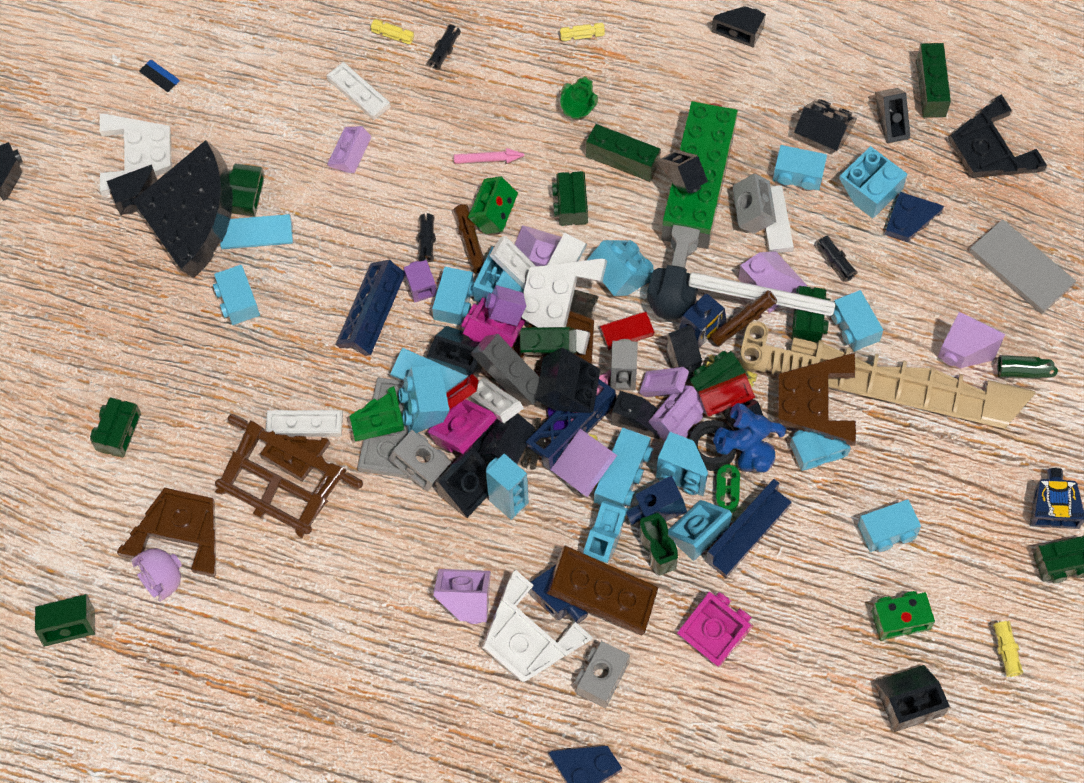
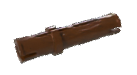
(462, 213)
(751, 312)

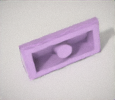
(349, 149)

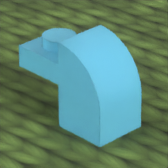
(606, 532)

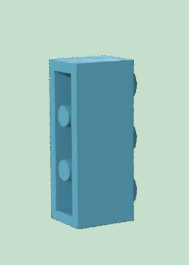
(625, 470)
(507, 486)

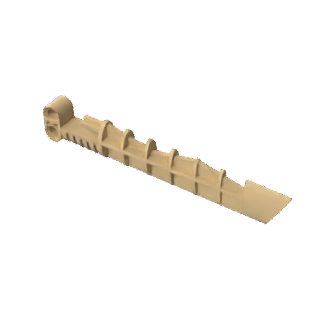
(902, 385)

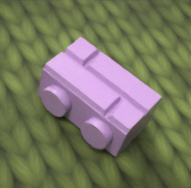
(678, 413)

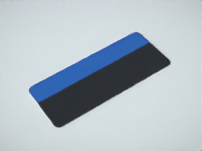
(159, 75)

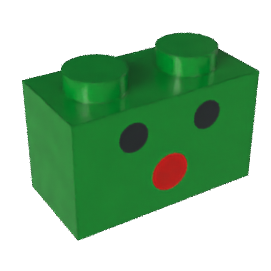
(493, 205)
(902, 615)

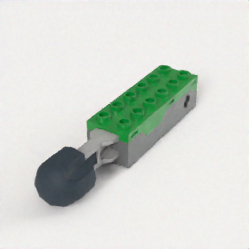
(691, 216)

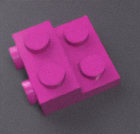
(478, 325)
(462, 426)
(716, 627)

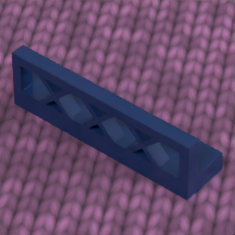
(373, 307)
(585, 421)
(748, 529)

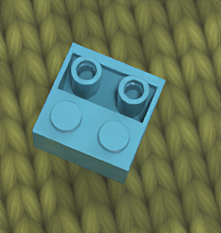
(873, 181)
(625, 267)
(490, 276)
(423, 398)
(682, 461)

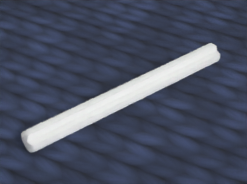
(754, 292)

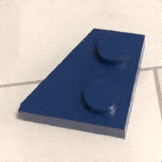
(911, 216)
(585, 764)

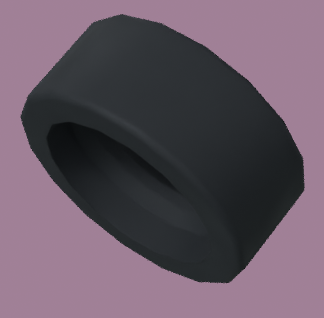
(709, 427)

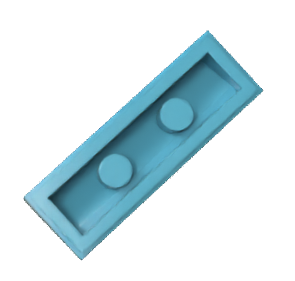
(258, 232)
(407, 359)

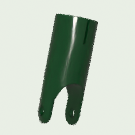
(1025, 367)

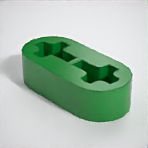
(733, 489)

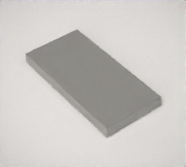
(1022, 266)
(377, 450)

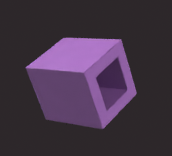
(420, 280)
(505, 305)

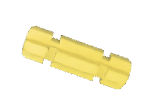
(392, 31)
(582, 31)

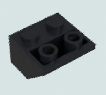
(825, 124)
(453, 350)
(567, 382)
(504, 438)
(912, 697)

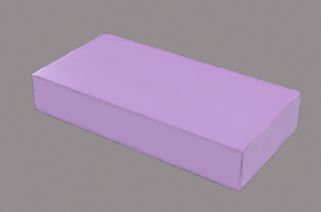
(664, 382)

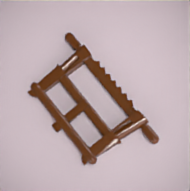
(315, 500)

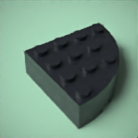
(190, 207)

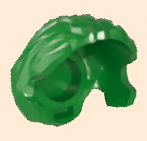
(578, 99)

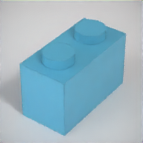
(799, 167)
(236, 294)
(453, 296)
(857, 321)
(889, 526)

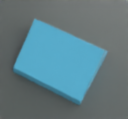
(700, 528)

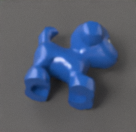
(755, 454)

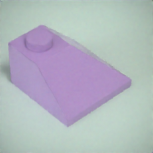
(537, 245)
(770, 271)
(970, 343)
(464, 593)

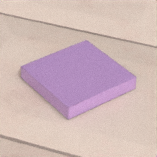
(583, 462)

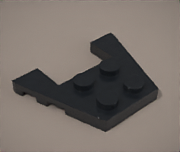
(985, 150)

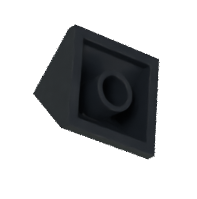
(464, 483)

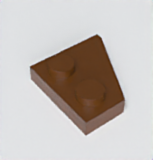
(291, 464)

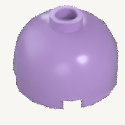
(158, 572)

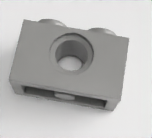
(754, 203)
(624, 365)
(422, 473)
(602, 689)

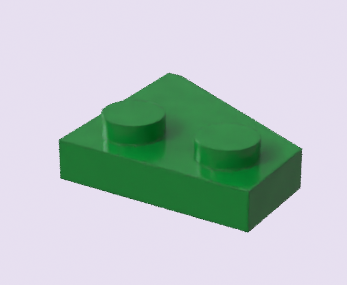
(377, 417)

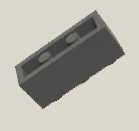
(507, 368)

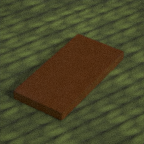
(603, 590)

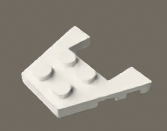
(143, 145)
(551, 291)
(520, 642)

